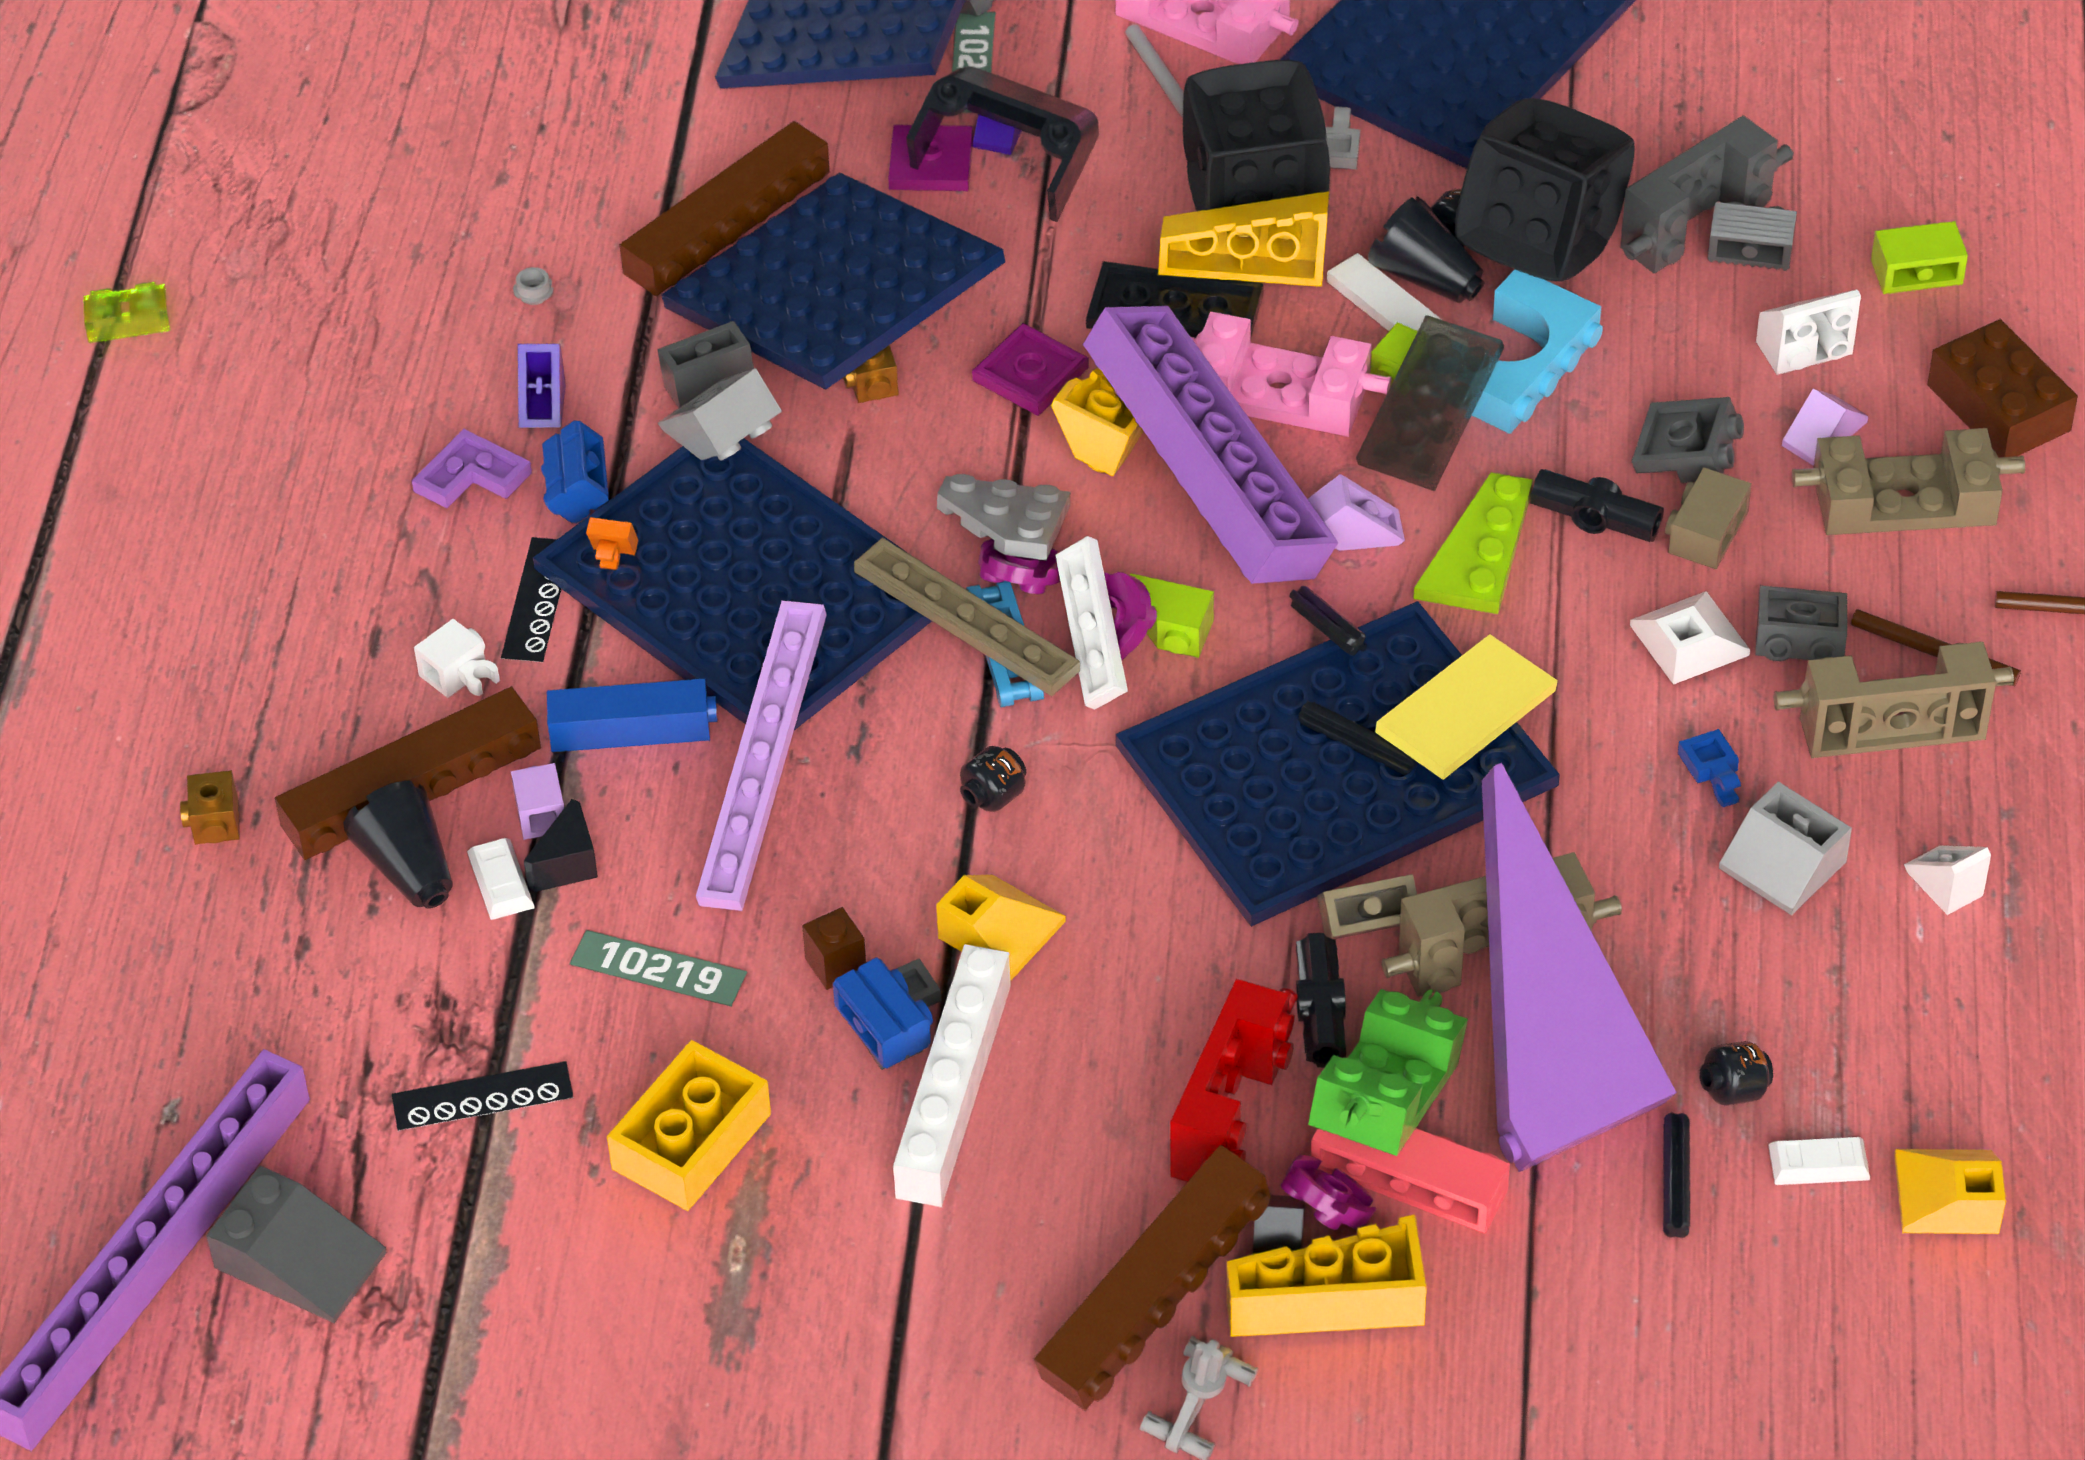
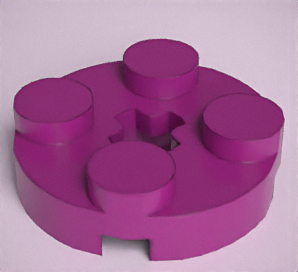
(1028, 572)
(1133, 608)
(1333, 1195)

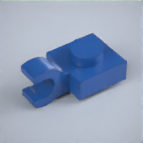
(1712, 759)

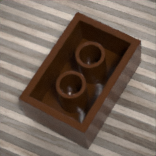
(2002, 386)

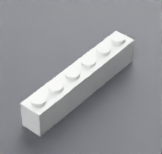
(952, 1076)

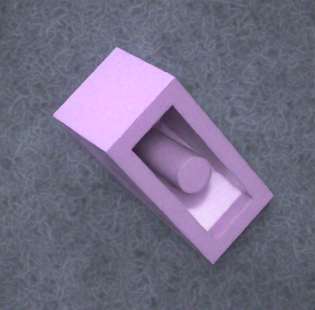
(1357, 516)

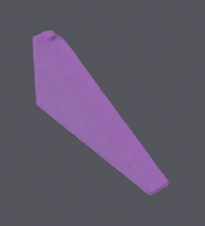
(1562, 1027)

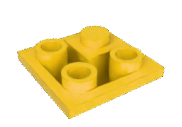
(996, 917)
(1950, 1191)

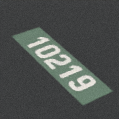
(974, 42)
(658, 968)

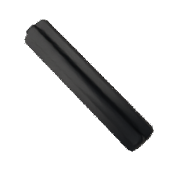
(1328, 620)
(1355, 736)
(1676, 1175)

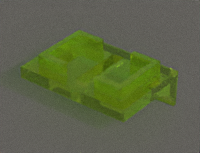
(146, 312)

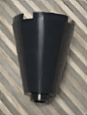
(1426, 253)
(403, 842)

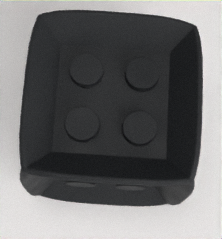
(1253, 134)
(1544, 189)

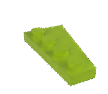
(1480, 549)

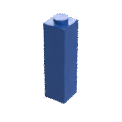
(629, 715)

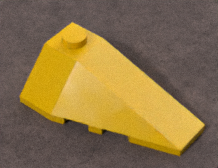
(1096, 422)

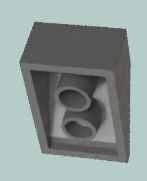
(293, 1245)

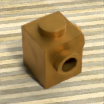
(874, 378)
(209, 816)

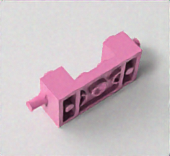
(1227, 27)
(1319, 391)

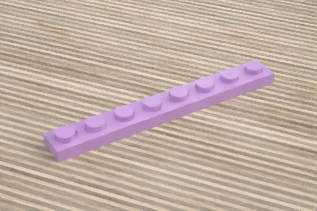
(761, 756)

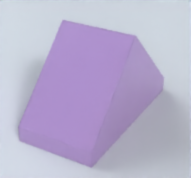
(1821, 417)

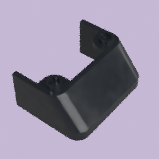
(1063, 127)

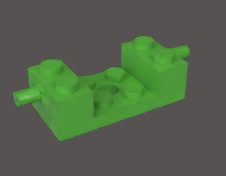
(1392, 1072)

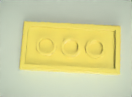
(1466, 706)

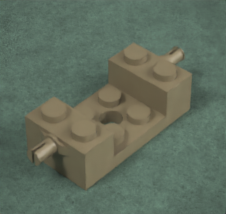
(1949, 488)
(1858, 717)
(1454, 921)

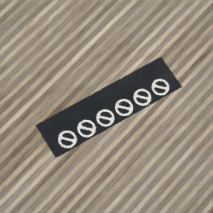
(532, 611)
(482, 1095)

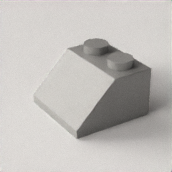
(723, 416)

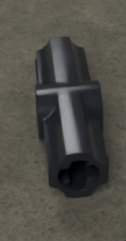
(1597, 505)
(1320, 999)

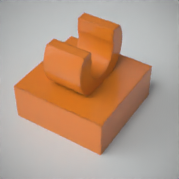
(611, 539)

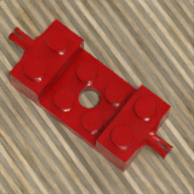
(1246, 1043)

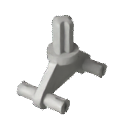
(1202, 1378)

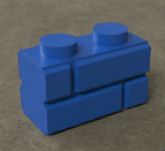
(575, 472)
(883, 1012)

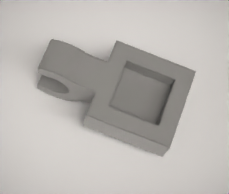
(1343, 141)

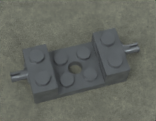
(1725, 167)

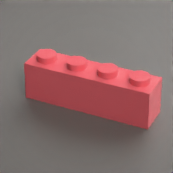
(1426, 1174)

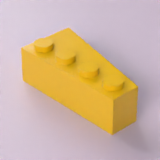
(1249, 242)
(1331, 1284)

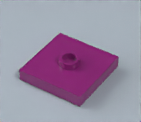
(943, 166)
(1029, 368)

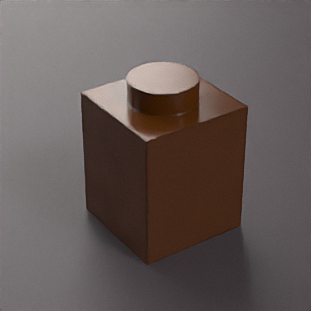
(833, 946)

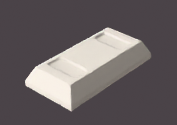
(500, 878)
(1819, 1161)

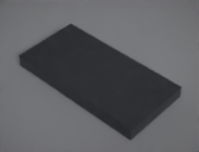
(1187, 297)

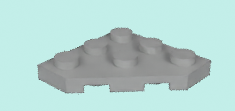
(1016, 516)

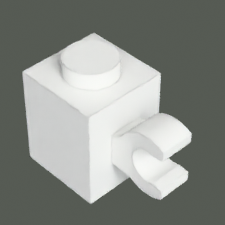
(454, 659)

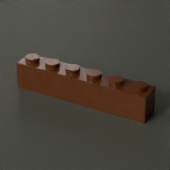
(724, 208)
(436, 756)
(1153, 1278)

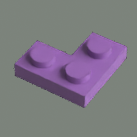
(470, 461)

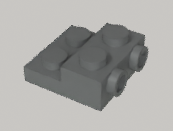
(1688, 437)
(1800, 624)

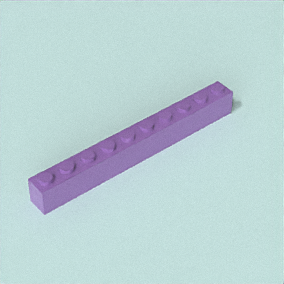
(148, 1247)

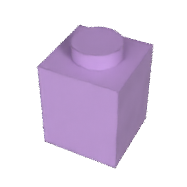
(537, 798)

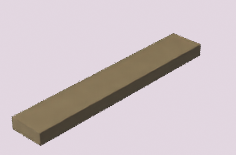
(967, 616)

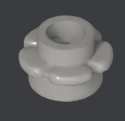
(533, 286)

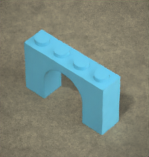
(1558, 323)

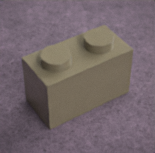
(1708, 517)
(1364, 906)

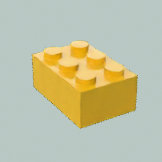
(689, 1125)

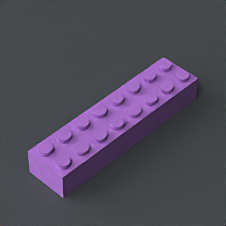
(1210, 444)

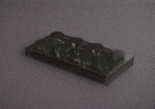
(1430, 402)

